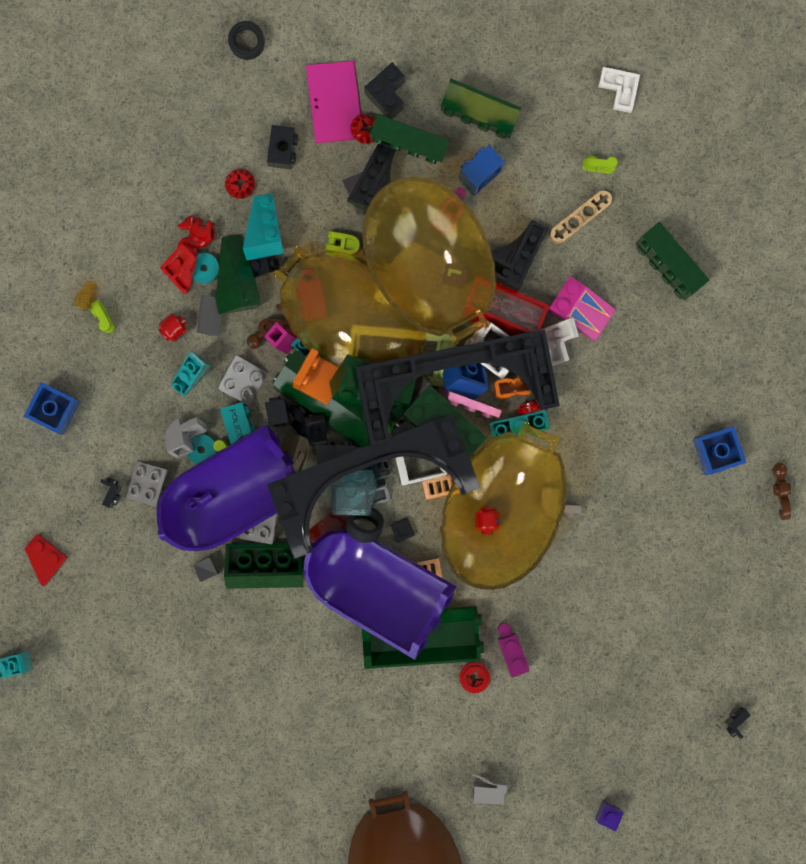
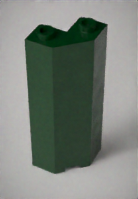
(339, 416)
(452, 642)

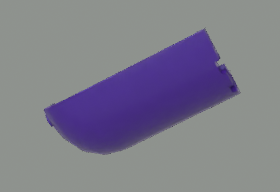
(240, 488)
(377, 589)

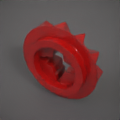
(357, 124)
(247, 188)
(528, 407)
(479, 685)

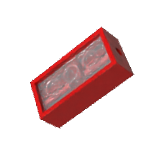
(515, 312)

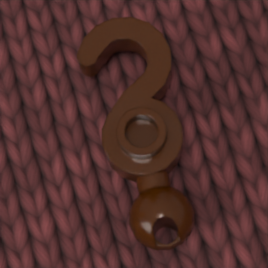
(263, 327)
(782, 490)

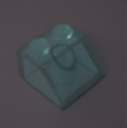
(353, 493)

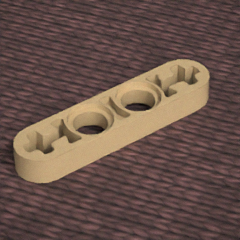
(579, 215)

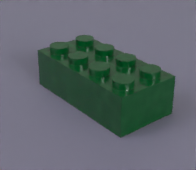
(671, 261)
(432, 407)

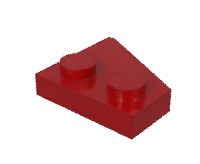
(181, 267)
(44, 558)

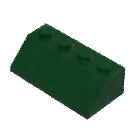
(480, 109)
(408, 137)
(345, 386)
(262, 566)

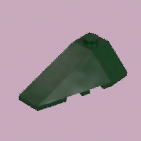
(235, 282)

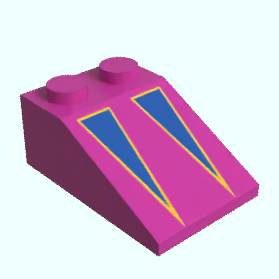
(583, 305)

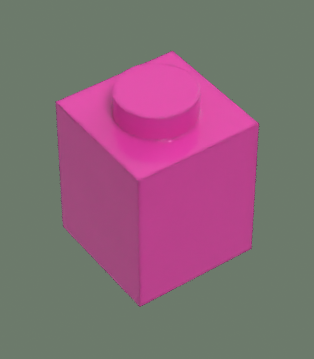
(280, 337)

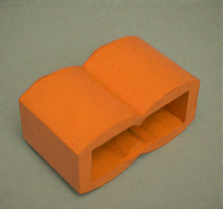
(508, 388)

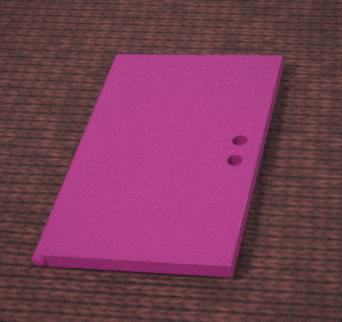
(337, 98)

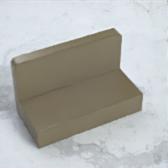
(298, 449)

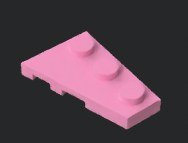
(470, 405)

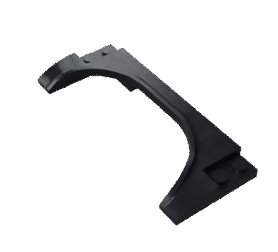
(510, 261)
(521, 354)
(299, 492)

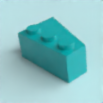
(263, 229)

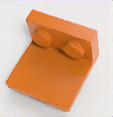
(315, 377)

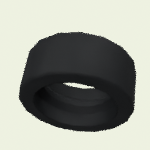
(250, 54)
(363, 535)

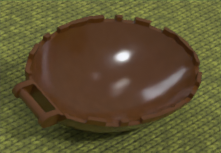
(402, 836)

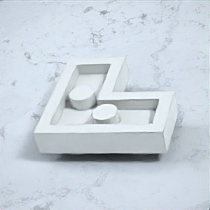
(624, 84)
(556, 336)

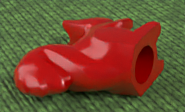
(199, 234)

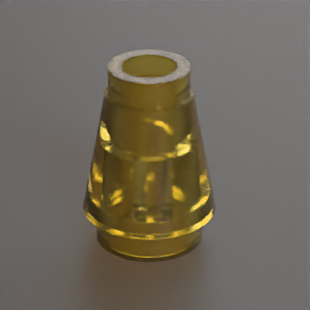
(85, 296)

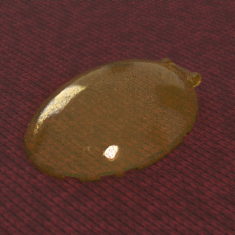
(429, 256)
(342, 311)
(530, 494)

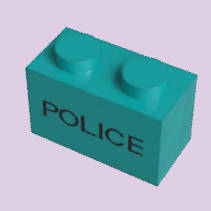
(237, 421)

